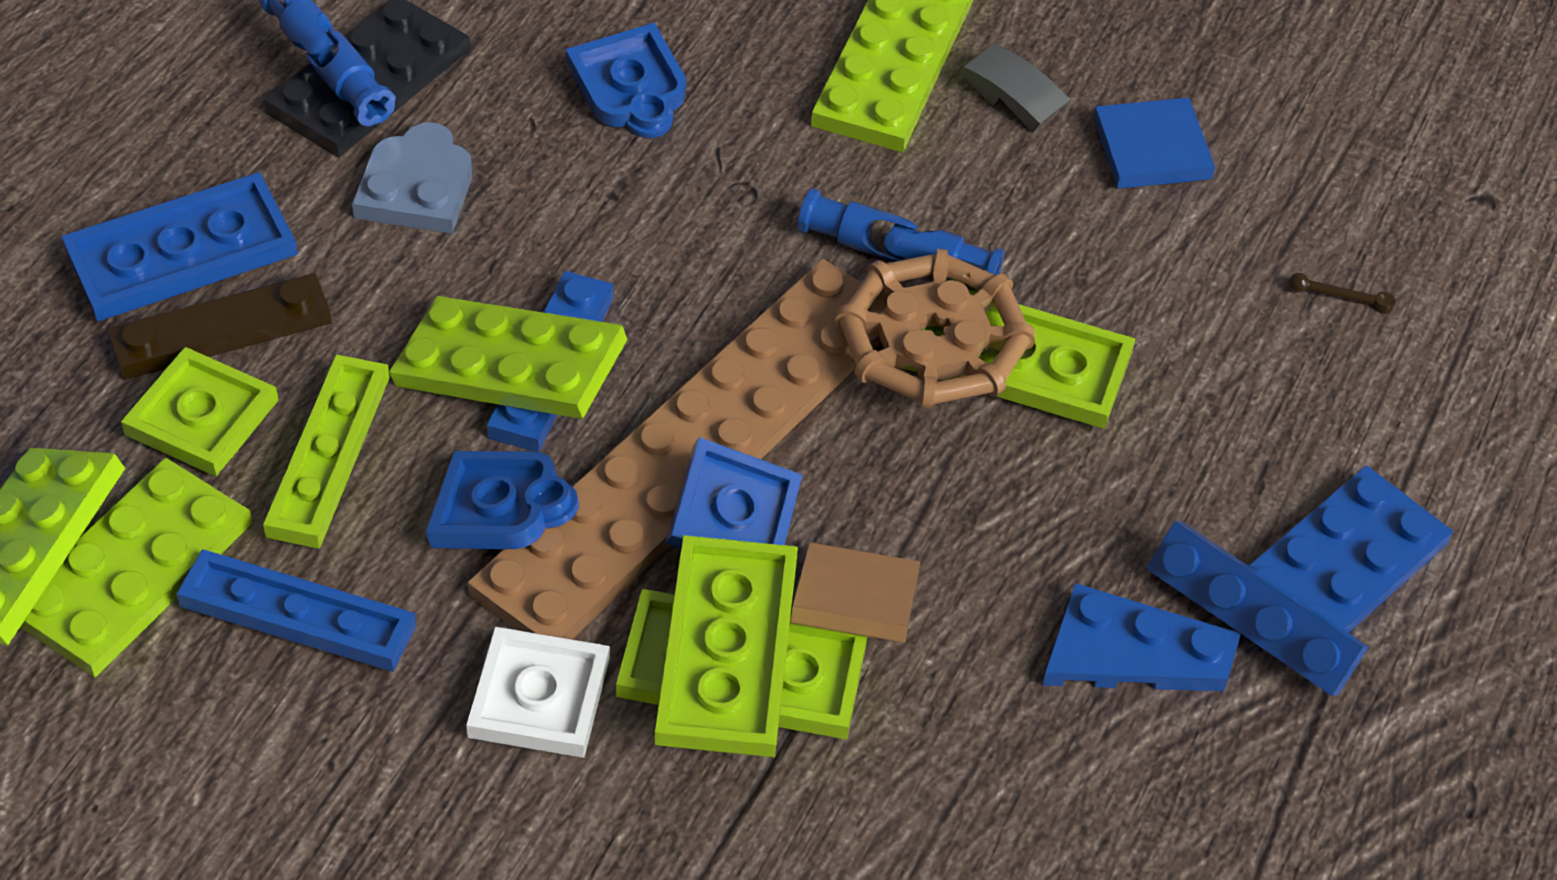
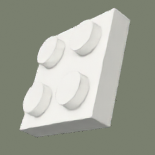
(538, 692)

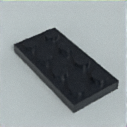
(402, 48)

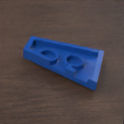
(1129, 641)

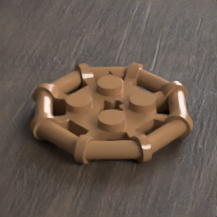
(935, 304)

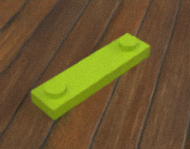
(326, 452)

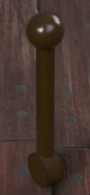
(1382, 302)

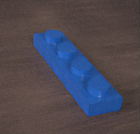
(573, 297)
(1257, 608)
(297, 610)

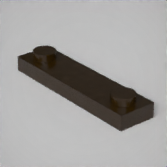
(220, 325)

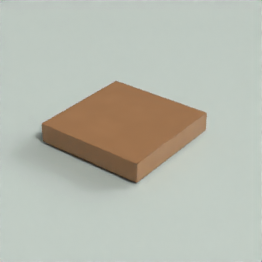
(856, 592)

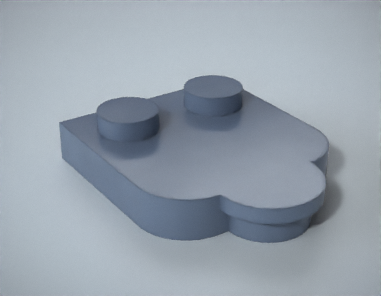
(415, 180)

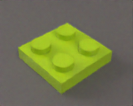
(200, 411)

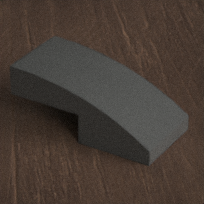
(1020, 85)

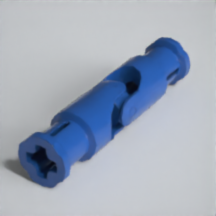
(333, 58)
(854, 224)

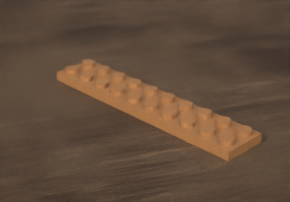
(627, 501)

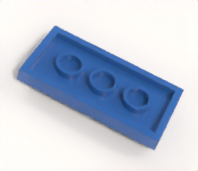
(179, 246)
(1354, 549)

